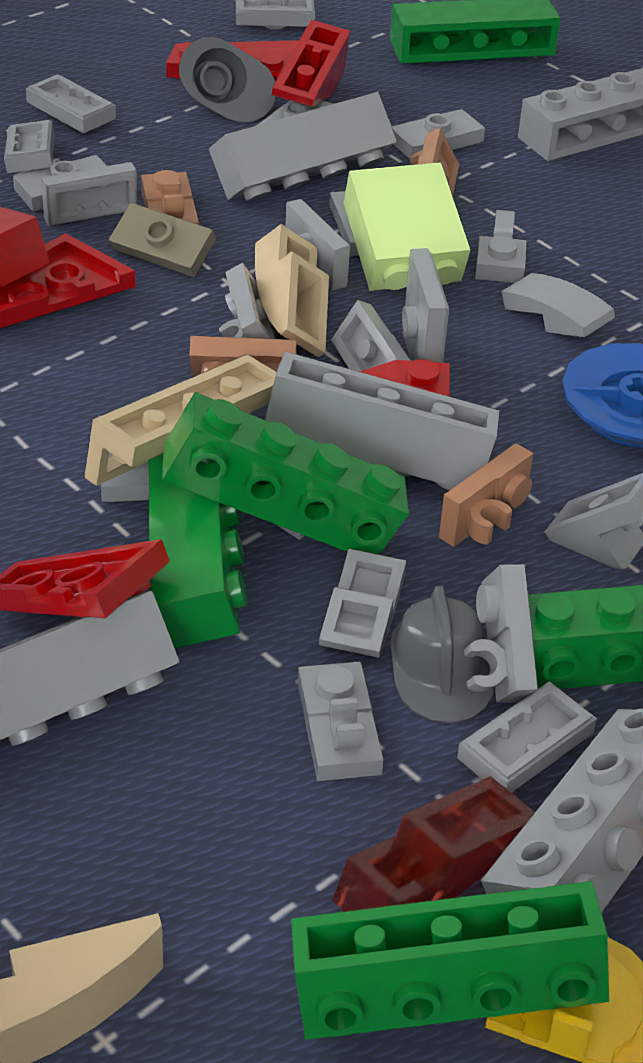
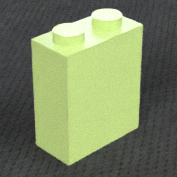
(400, 212)

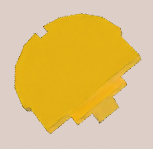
(590, 1032)

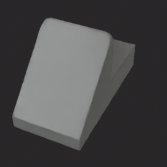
(603, 523)

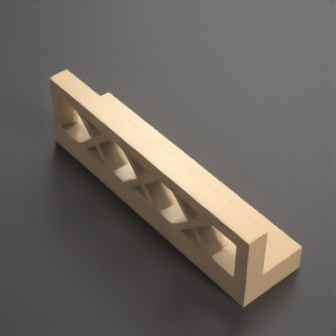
(142, 427)

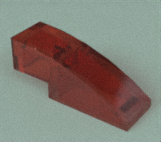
(435, 850)

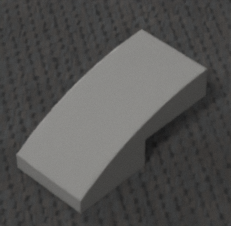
(564, 305)
(363, 603)

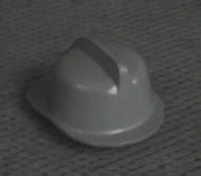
(227, 80)
(431, 659)

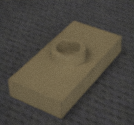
(162, 239)

